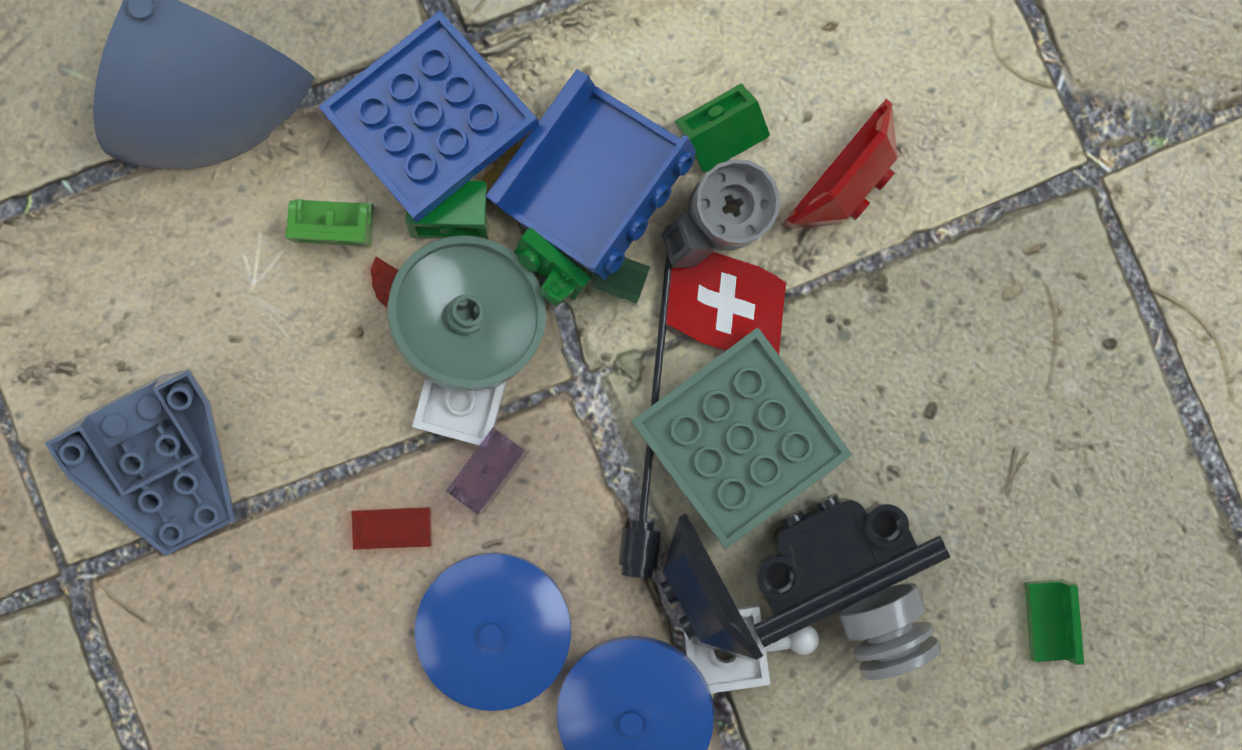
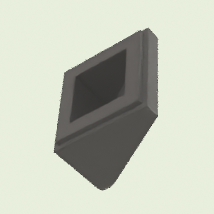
(686, 243)

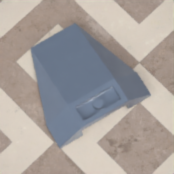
(152, 461)

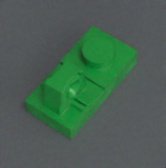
(562, 275)

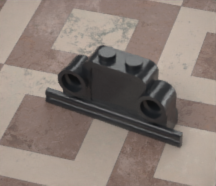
(836, 561)

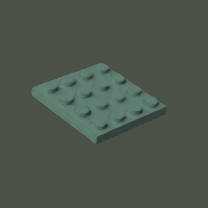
(741, 438)

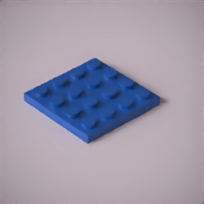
(428, 116)

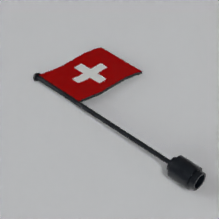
(717, 307)

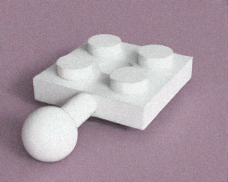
(742, 673)

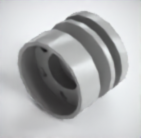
(749, 189)
(891, 636)

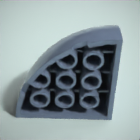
(188, 88)

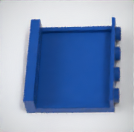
(591, 175)

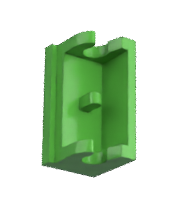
(330, 222)

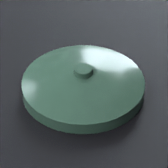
(466, 313)

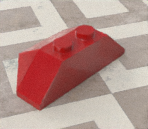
(851, 176)

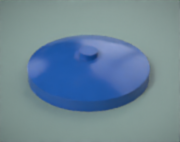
(493, 631)
(635, 698)

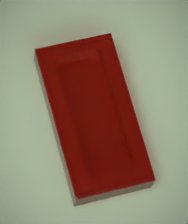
(392, 528)

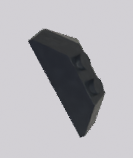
(704, 597)

